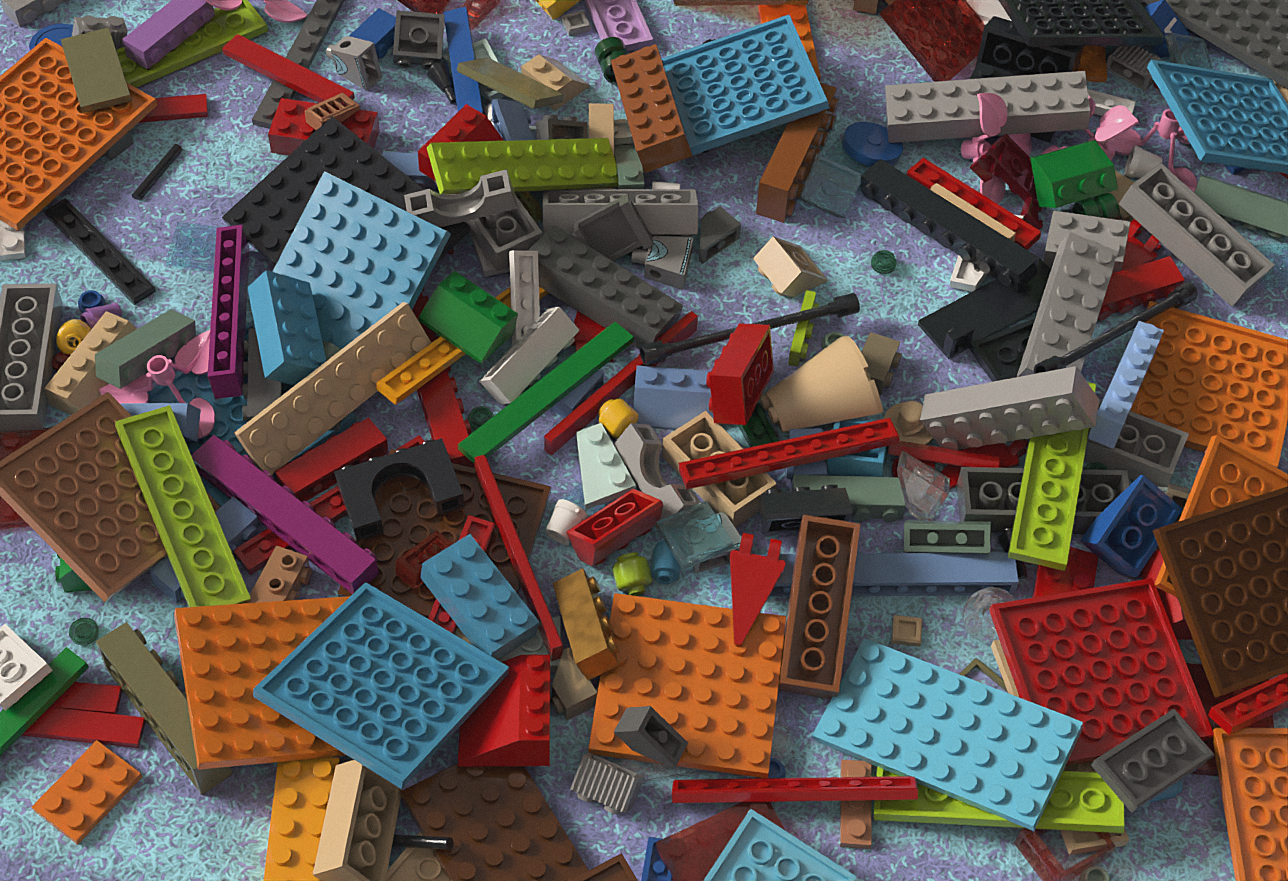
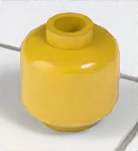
(69, 329)
(617, 416)

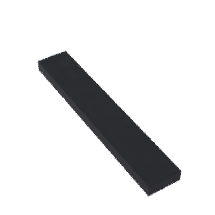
(100, 251)

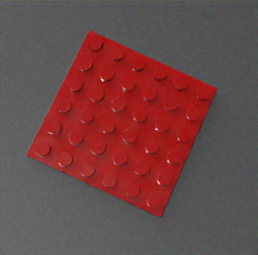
(1100, 660)

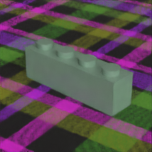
(1244, 205)
(128, 357)
(867, 495)

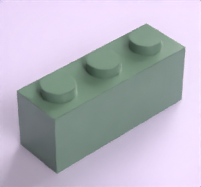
(947, 536)

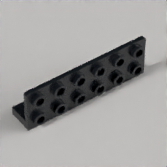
(983, 313)

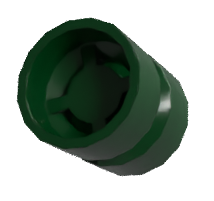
(607, 50)
(1100, 206)

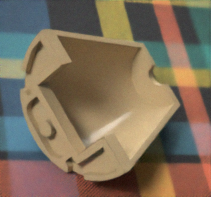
(824, 390)

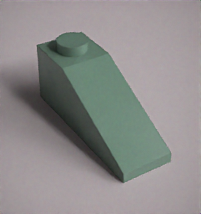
(628, 167)

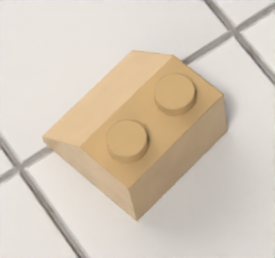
(556, 76)
(788, 268)

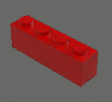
(1139, 286)
(316, 467)

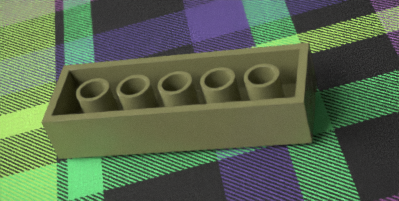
(156, 699)

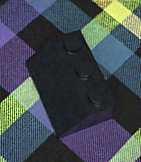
(785, 510)

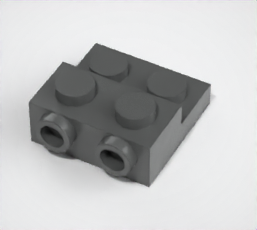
(418, 39)
(567, 128)

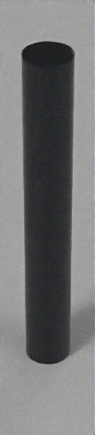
(156, 173)
(424, 842)

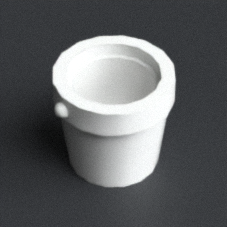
(1140, 162)
(564, 517)

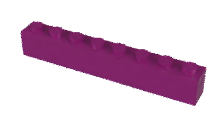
(228, 312)
(286, 515)

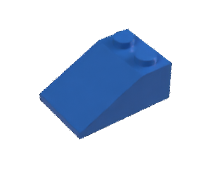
(1124, 531)

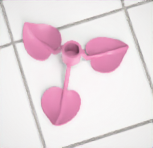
(279, 10)
(992, 117)
(1112, 124)
(1168, 129)
(190, 357)

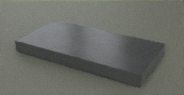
(1152, 760)

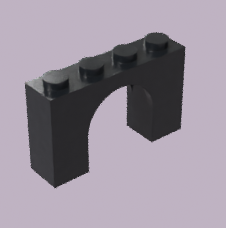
(424, 462)

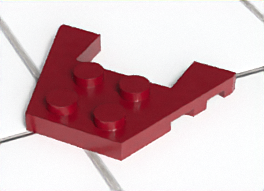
(1014, 167)

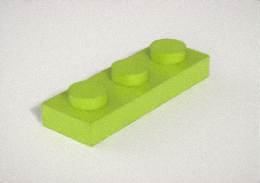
(803, 331)

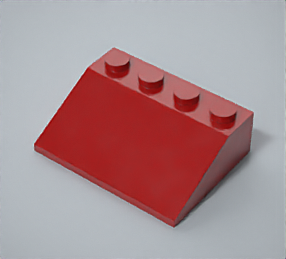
(513, 720)

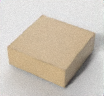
(906, 630)

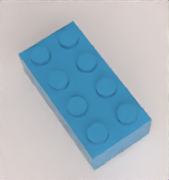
(286, 327)
(479, 598)

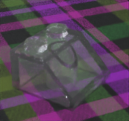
(921, 487)

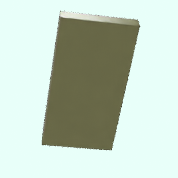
(95, 70)
(510, 82)

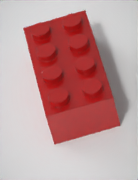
(291, 130)
(741, 374)

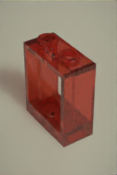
(1047, 865)

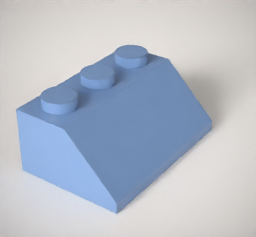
(511, 120)
(670, 396)

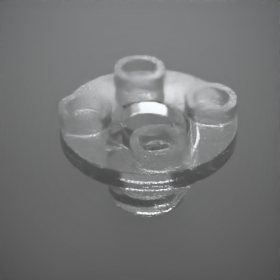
(977, 614)

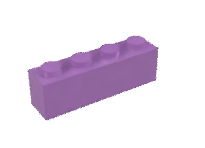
(166, 30)

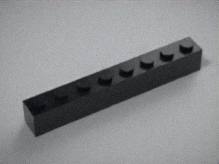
(949, 225)

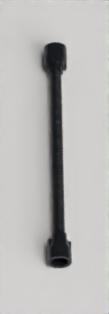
(1180, 296)
(657, 352)

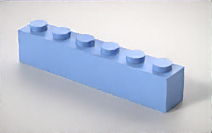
(1125, 384)

